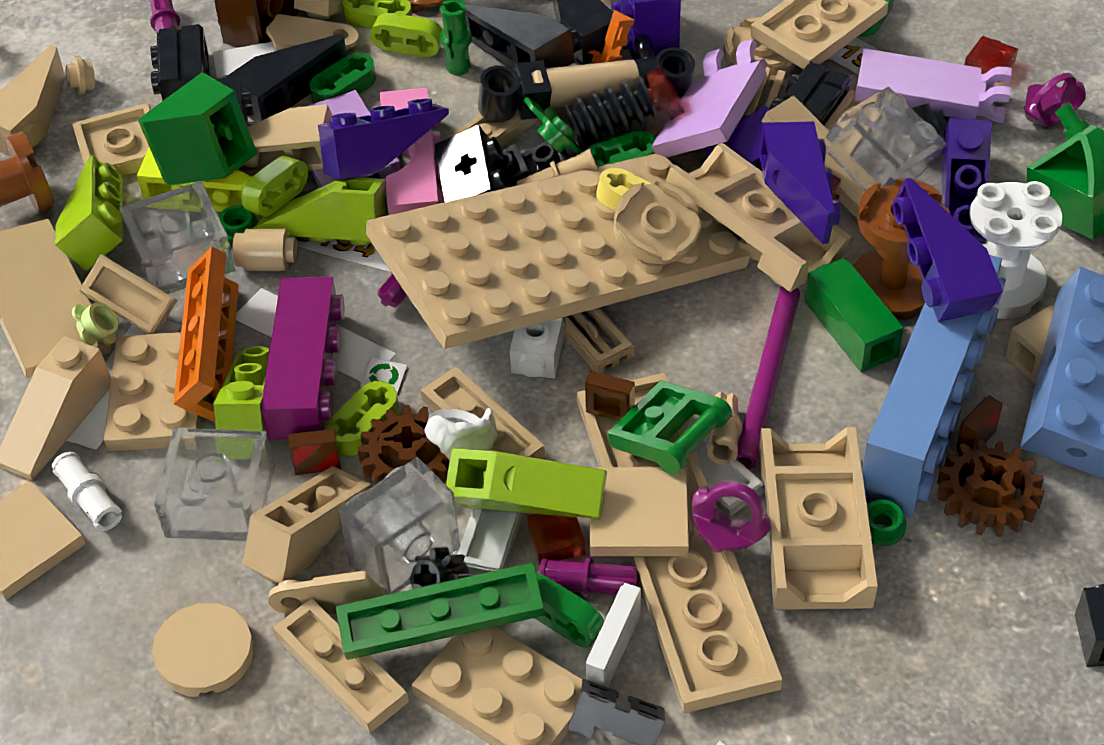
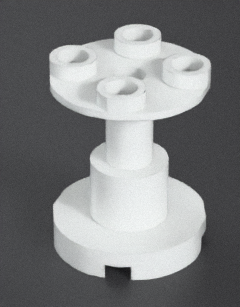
(1014, 221)

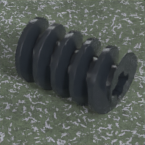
(610, 112)

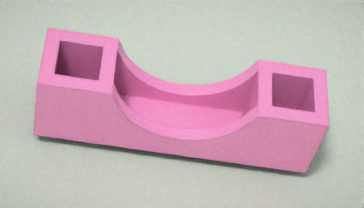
(416, 182)

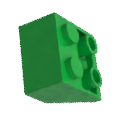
(198, 133)

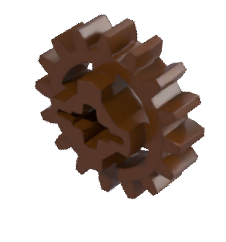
(398, 443)
(990, 488)

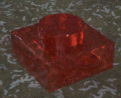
(990, 54)
(664, 94)
(555, 537)

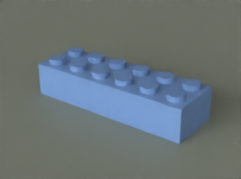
(923, 406)

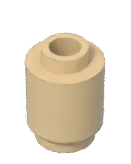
(264, 249)

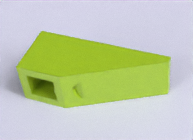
(332, 211)
(92, 215)
(242, 392)
(525, 484)

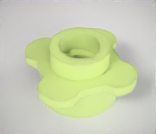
(96, 323)

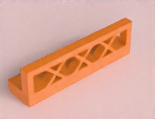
(200, 339)

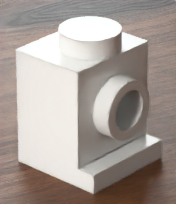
(537, 349)

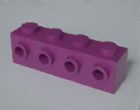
(301, 357)

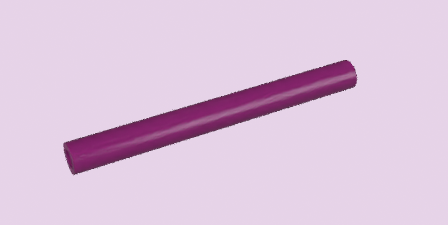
(767, 376)

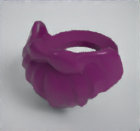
(1047, 98)
(726, 533)

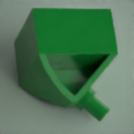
(1075, 174)

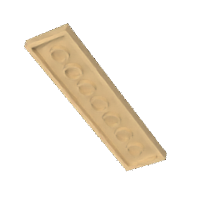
(695, 600)

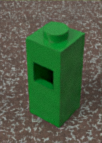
(853, 314)

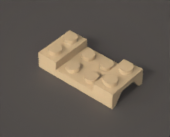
(740, 200)
(818, 523)

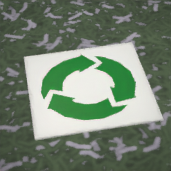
(384, 371)

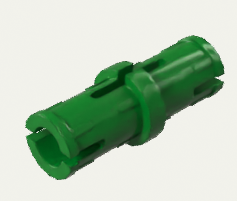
(455, 37)

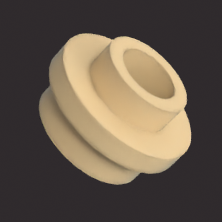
(80, 75)

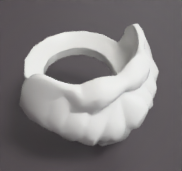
(468, 432)

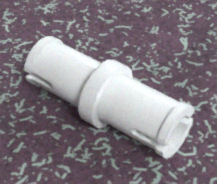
(86, 491)

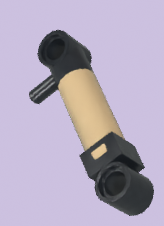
(505, 89)

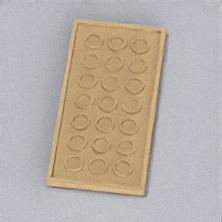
(533, 255)

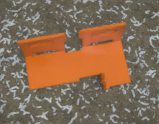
(615, 39)

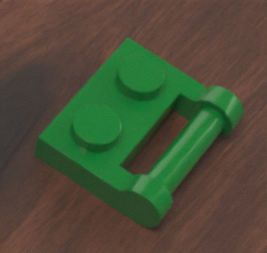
(660, 415)

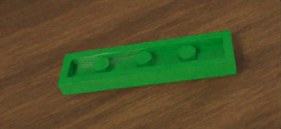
(439, 611)

